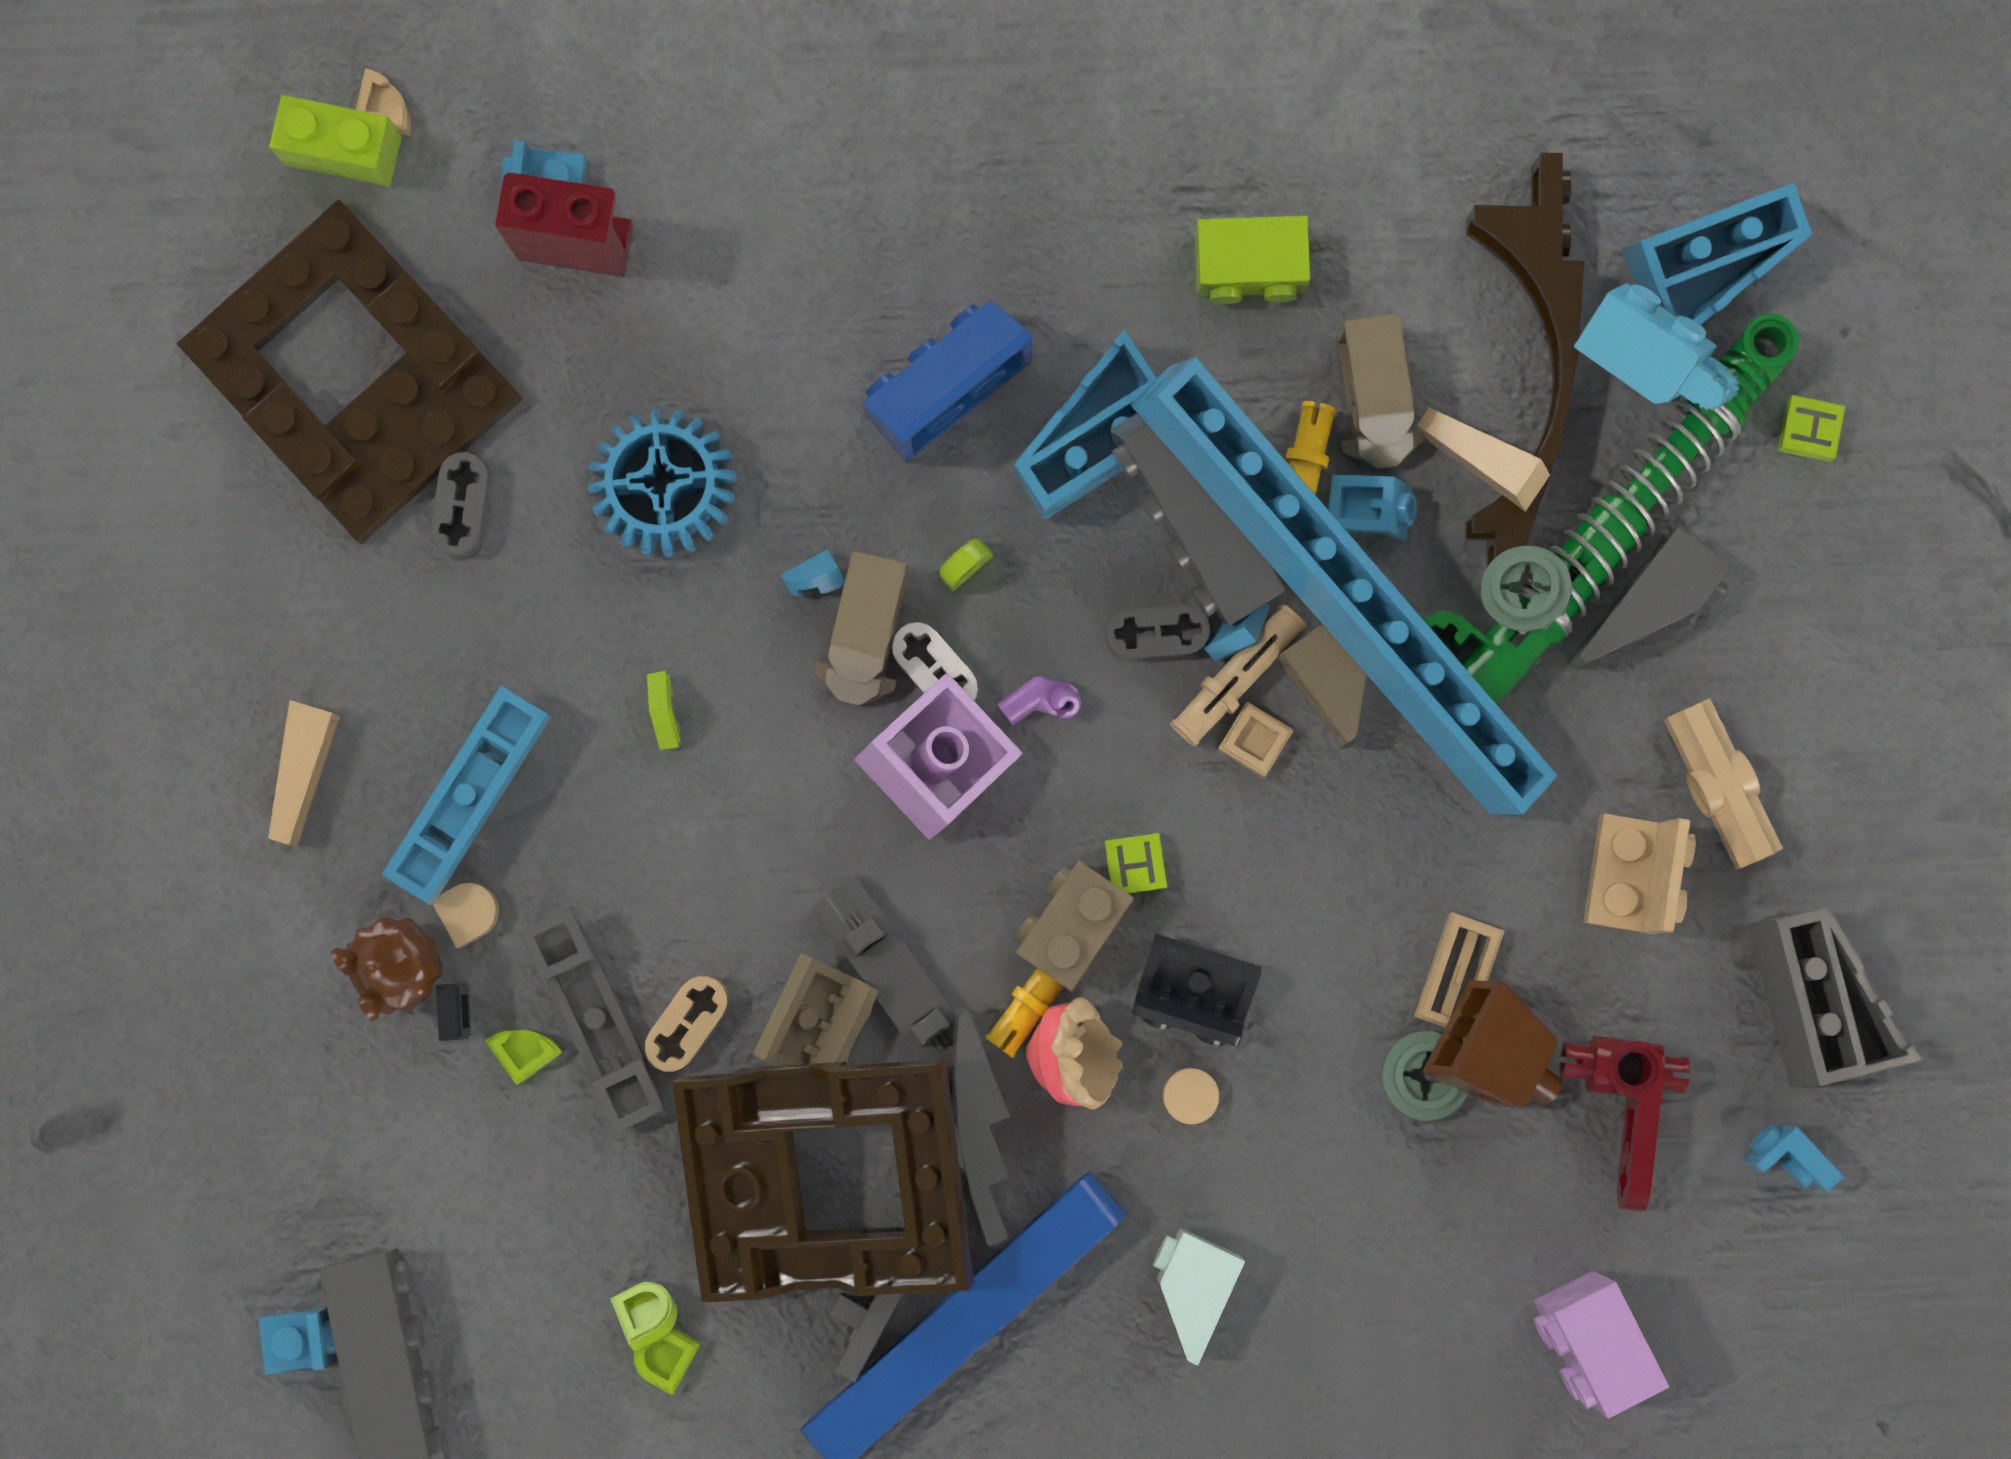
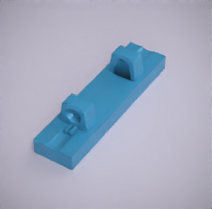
(466, 796)

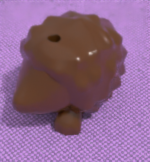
(390, 966)

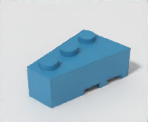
(1718, 255)
(1076, 444)

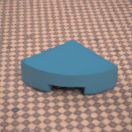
(815, 572)
(1241, 634)

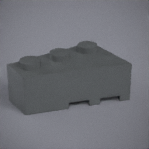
(1823, 1003)

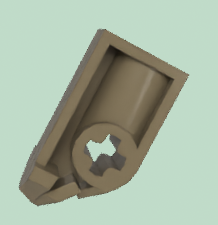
(1377, 391)
(865, 630)

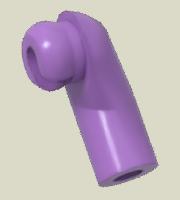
(1043, 695)

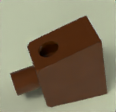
(1496, 1049)

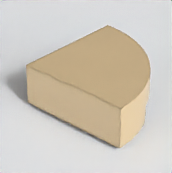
(383, 98)

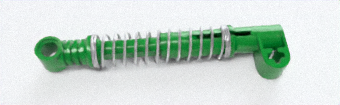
(1617, 519)

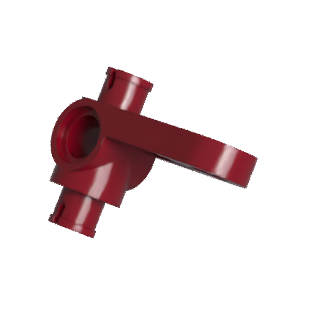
(1599, 1068)

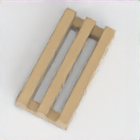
(1440, 961)

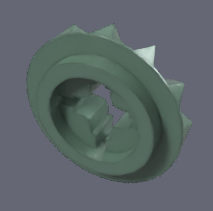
(1508, 572)
(1405, 1093)

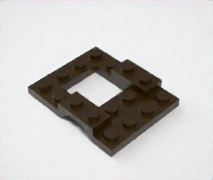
(397, 428)
(748, 1185)

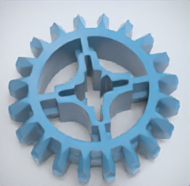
(636, 483)

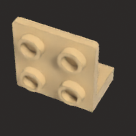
(1639, 874)

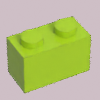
(335, 140)
(1252, 258)

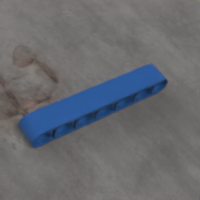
(964, 1321)

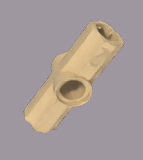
(1723, 784)

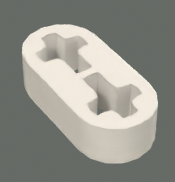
(939, 651)

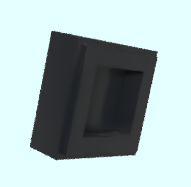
(453, 1011)

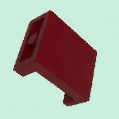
(563, 224)

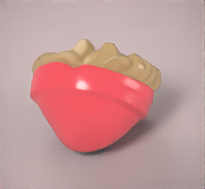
(1075, 1055)

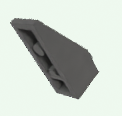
(1667, 588)

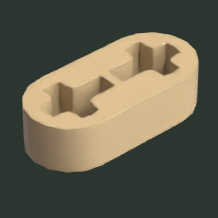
(676, 1015)

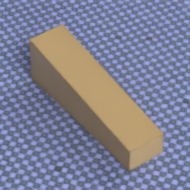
(1498, 464)
(302, 759)

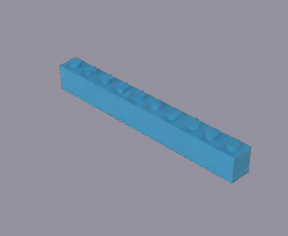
(1343, 588)

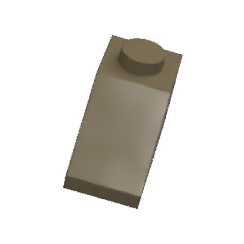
(1328, 681)

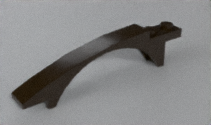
(1533, 248)

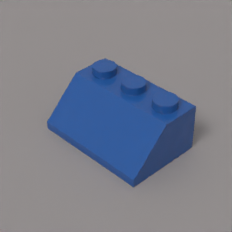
(948, 378)

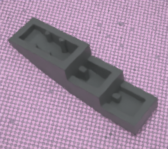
(975, 1108)

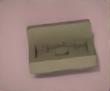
(1073, 924)
(816, 1016)

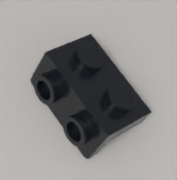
(1196, 991)

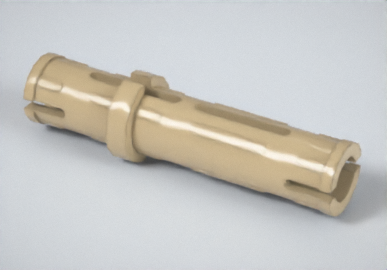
(1193, 722)

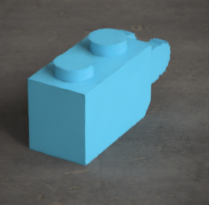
(1655, 350)

